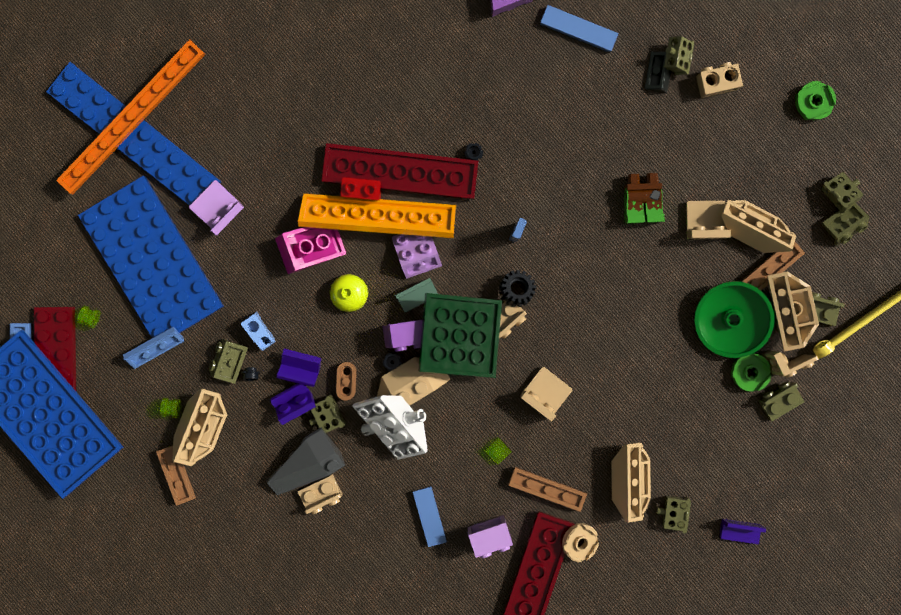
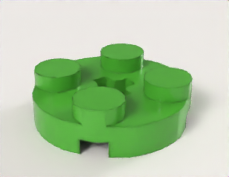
(818, 90)
(751, 383)

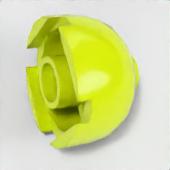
(349, 293)

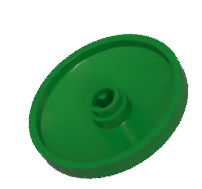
(734, 319)

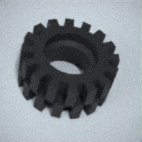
(521, 278)

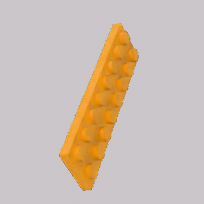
(377, 215)

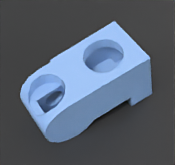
(258, 331)

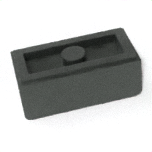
(657, 76)

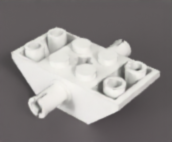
(394, 424)

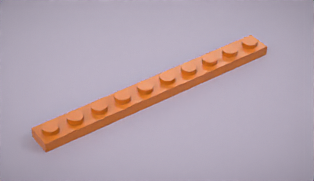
(130, 117)

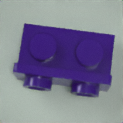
(293, 403)

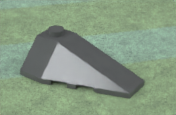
(312, 460)

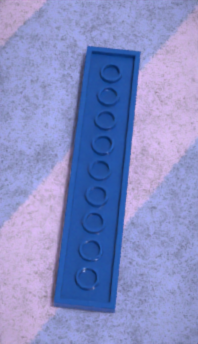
(143, 145)

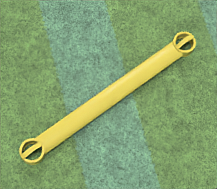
(827, 346)

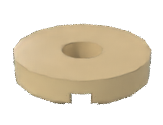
(571, 540)

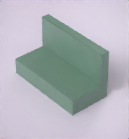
(415, 295)

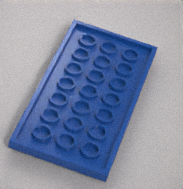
(150, 259)
(50, 418)

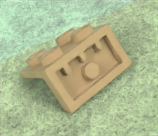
(705, 220)
(780, 365)
(546, 393)

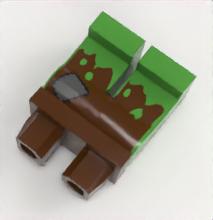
(643, 201)

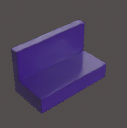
(299, 367)
(741, 531)

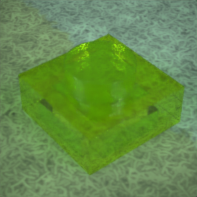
(498, 451)

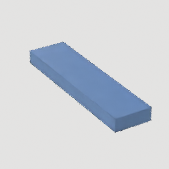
(579, 28)

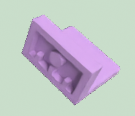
(216, 207)
(416, 254)

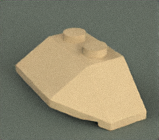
(757, 227)
(792, 309)
(411, 383)
(198, 427)
(631, 481)

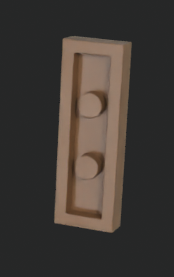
(175, 476)

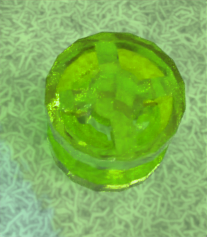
(88, 316)
(170, 407)

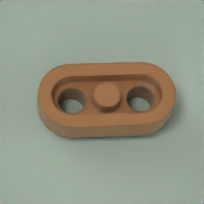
(346, 381)

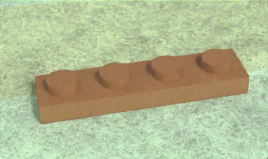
(776, 263)
(547, 489)

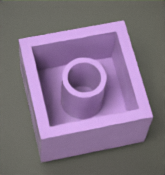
(490, 537)

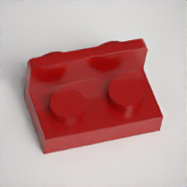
(361, 188)

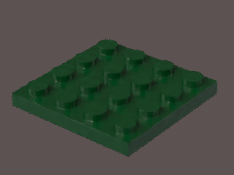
(460, 335)

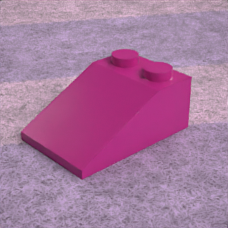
(309, 247)

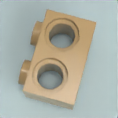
(720, 84)

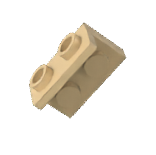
(510, 317)
(320, 494)

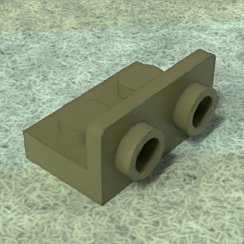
(845, 225)
(827, 309)
(227, 361)
(781, 401)

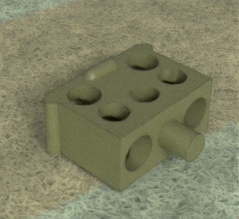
(679, 55)
(844, 190)
(332, 413)
(681, 515)

